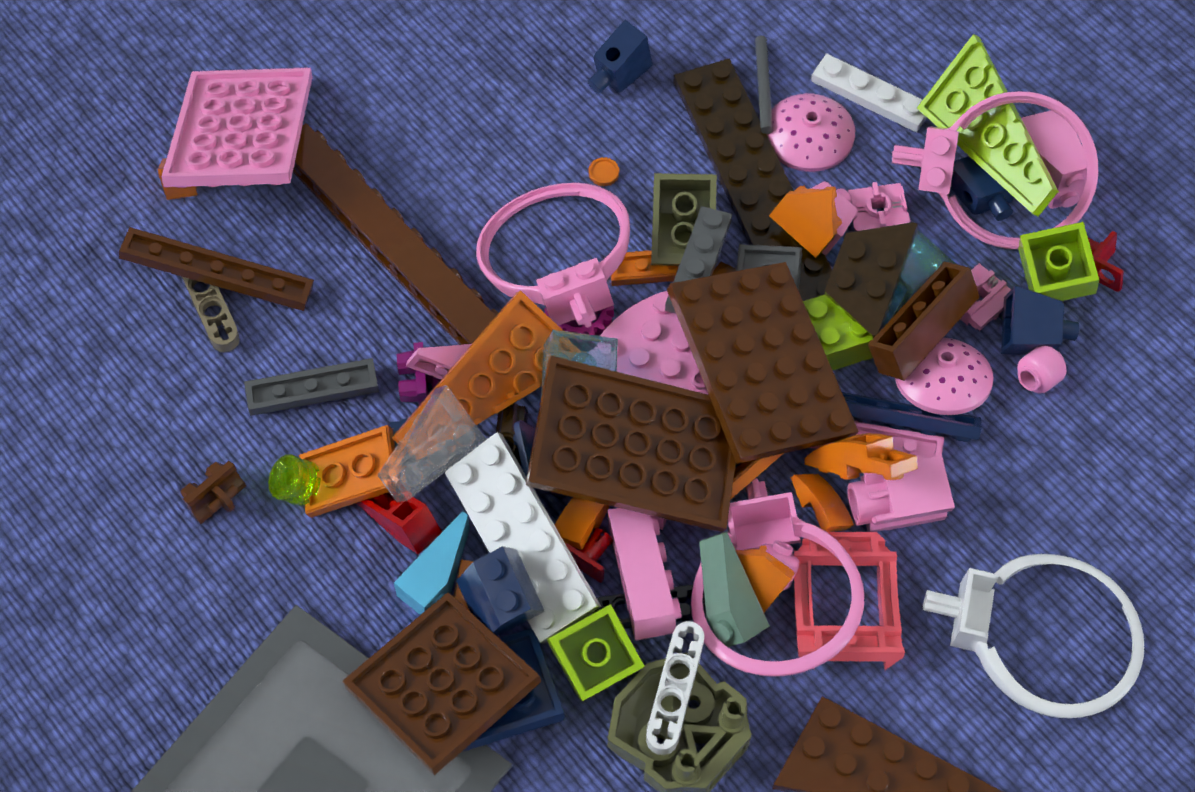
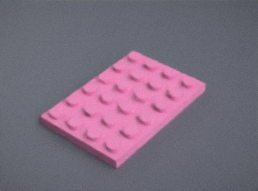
(238, 128)

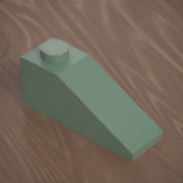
(728, 594)

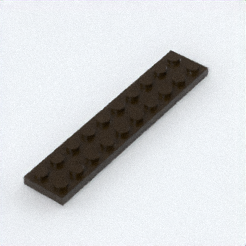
(744, 162)

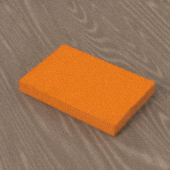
(349, 470)

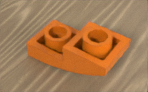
(828, 507)
(579, 520)

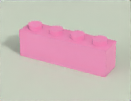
(643, 574)

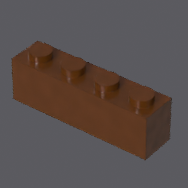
(924, 320)

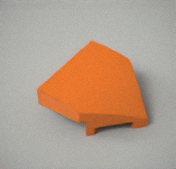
(809, 217)
(765, 574)

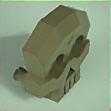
(717, 722)

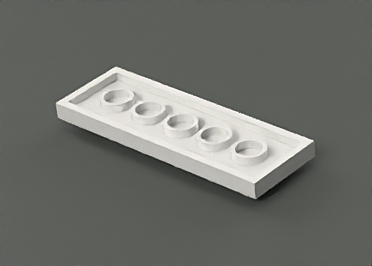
(512, 516)

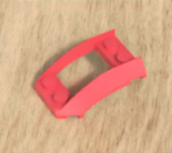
(869, 643)

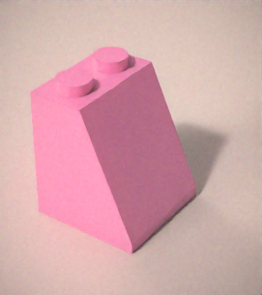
(1061, 154)

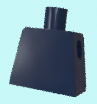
(621, 59)
(980, 190)
(1033, 322)

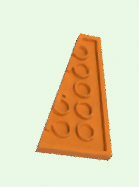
(499, 364)

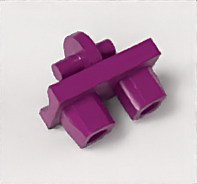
(415, 389)

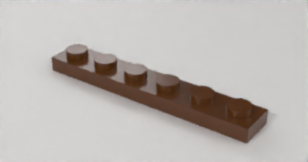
(216, 269)

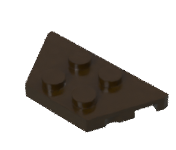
(870, 272)

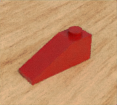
(406, 521)

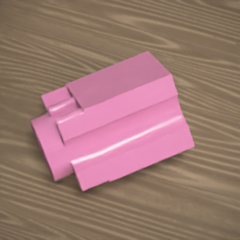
(910, 501)

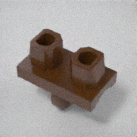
(215, 492)

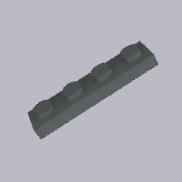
(703, 247)
(311, 386)

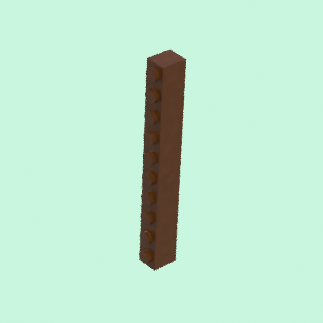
(390, 239)

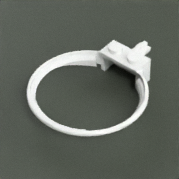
(972, 621)

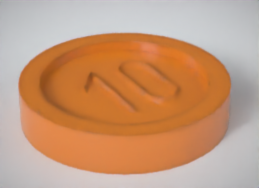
(603, 171)

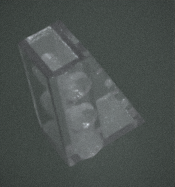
(431, 446)

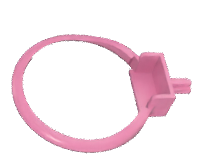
(939, 157)
(575, 290)
(762, 522)

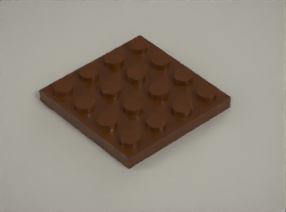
(441, 682)

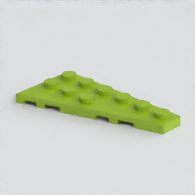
(996, 137)

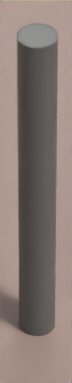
(763, 84)

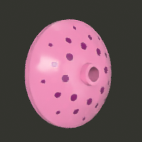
(811, 144)
(949, 379)

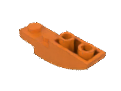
(862, 454)

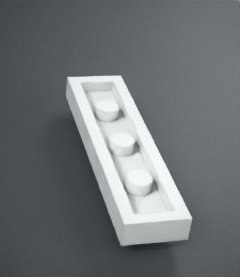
(869, 92)

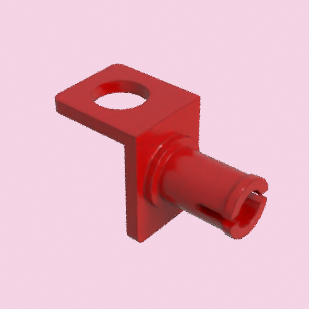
(1101, 254)
(592, 551)

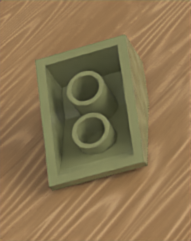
(675, 211)

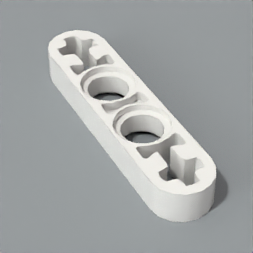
(675, 687)

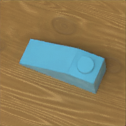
(435, 568)

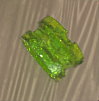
(294, 480)

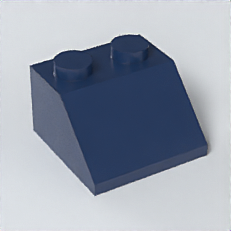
(500, 591)

